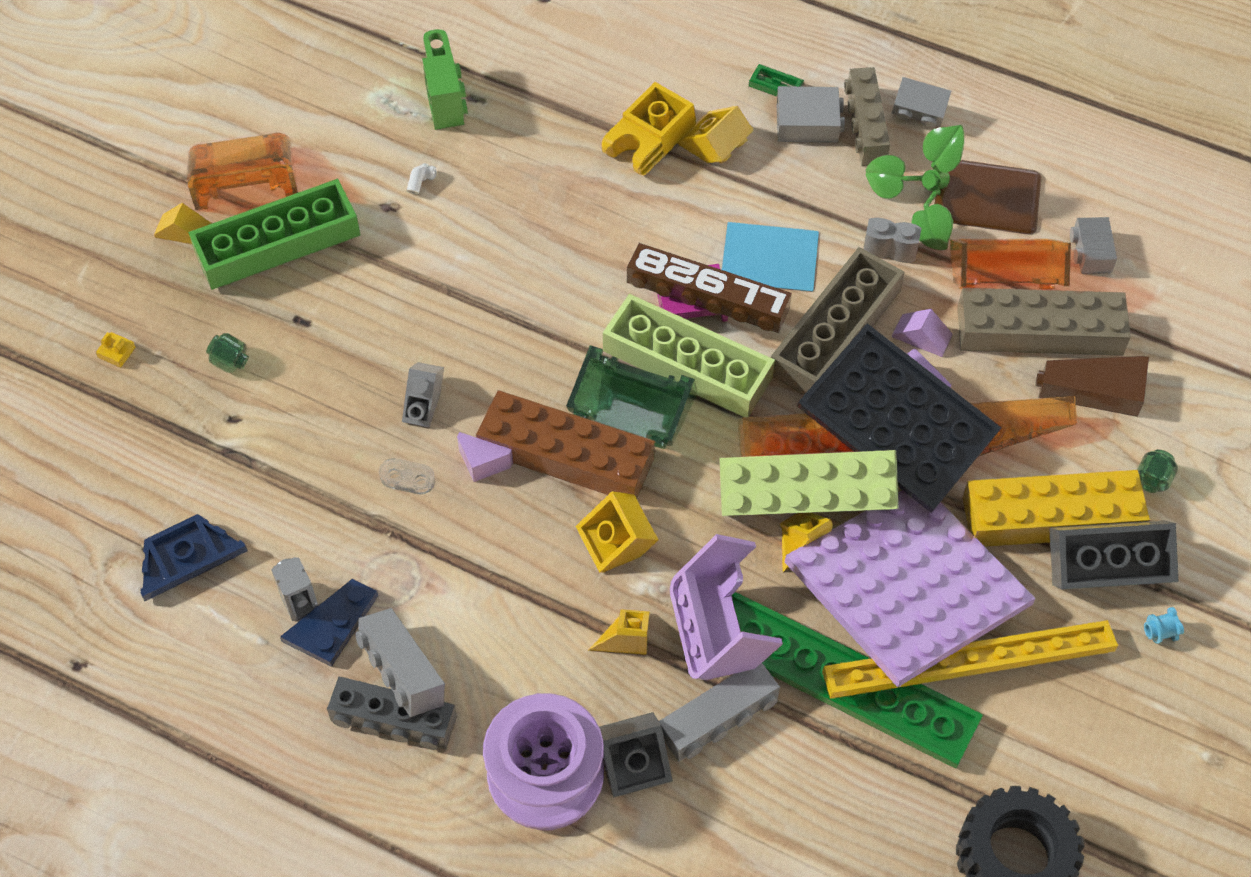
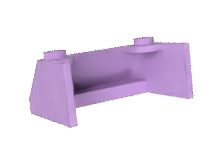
(707, 613)

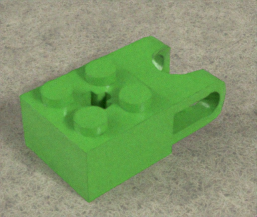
(442, 82)

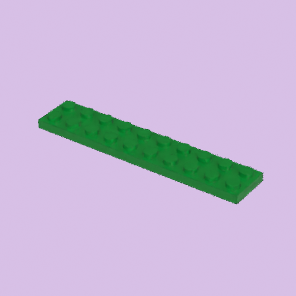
(905, 713)

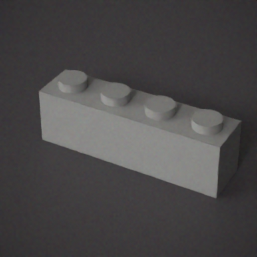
(400, 662)
(719, 710)

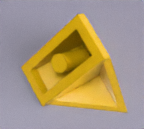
(801, 530)
(625, 634)

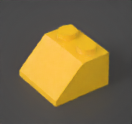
(717, 134)
(616, 531)

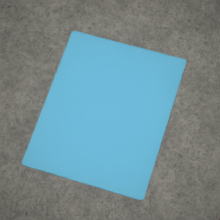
(772, 255)

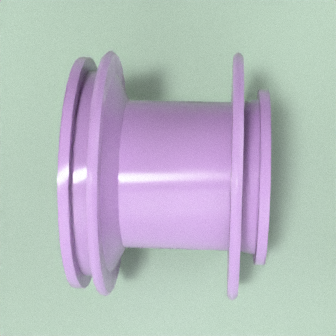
(568, 786)

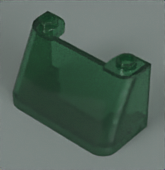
(631, 398)

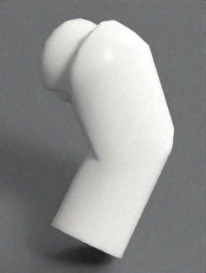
(418, 175)

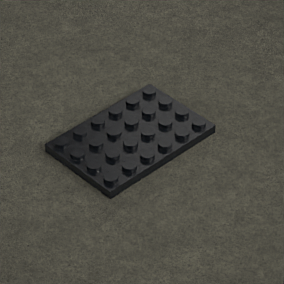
(888, 401)

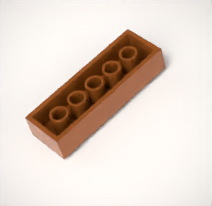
(568, 445)

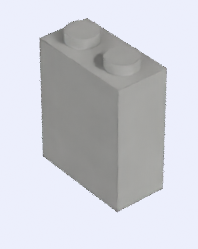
(809, 114)

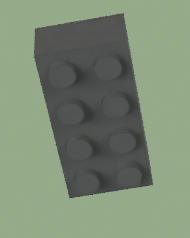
(1114, 554)

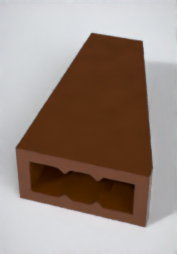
(1097, 383)

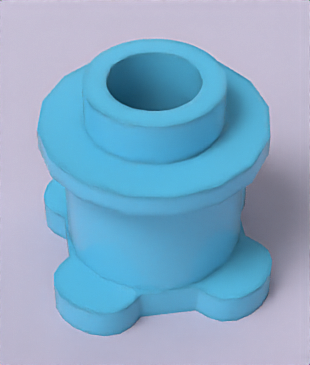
(1164, 626)

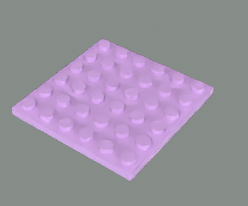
(909, 585)

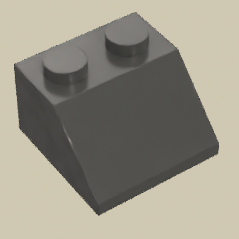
(635, 754)

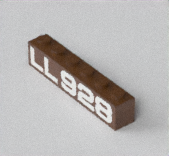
(708, 288)

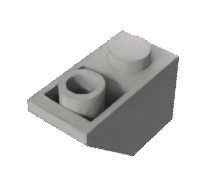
(422, 393)

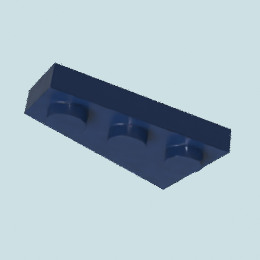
(332, 623)

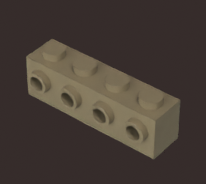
(867, 114)

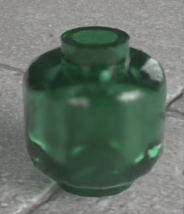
(227, 352)
(1157, 471)

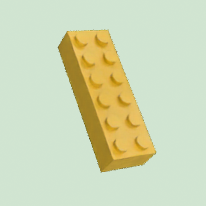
(1026, 507)

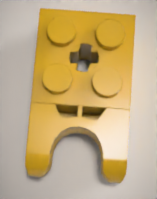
(651, 127)

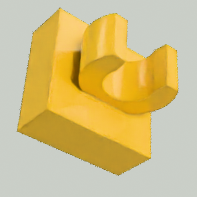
(115, 349)

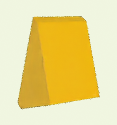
(178, 222)

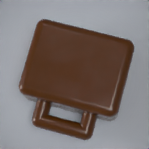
(993, 197)

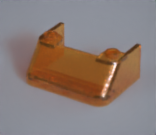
(1010, 261)

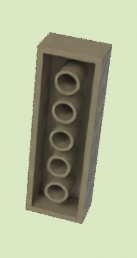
(846, 305)
(1043, 321)

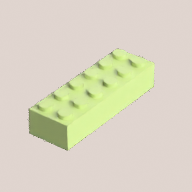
(676, 347)
(809, 483)

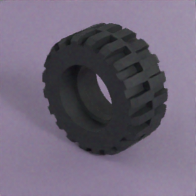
(1023, 811)

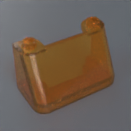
(240, 164)

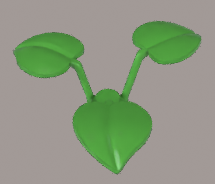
(886, 178)

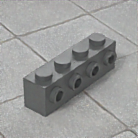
(377, 712)

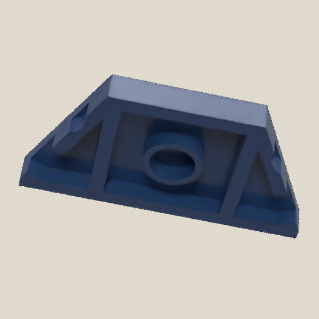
(185, 553)

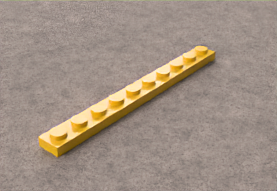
(980, 658)

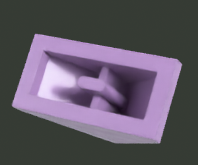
(923, 331)
(483, 457)

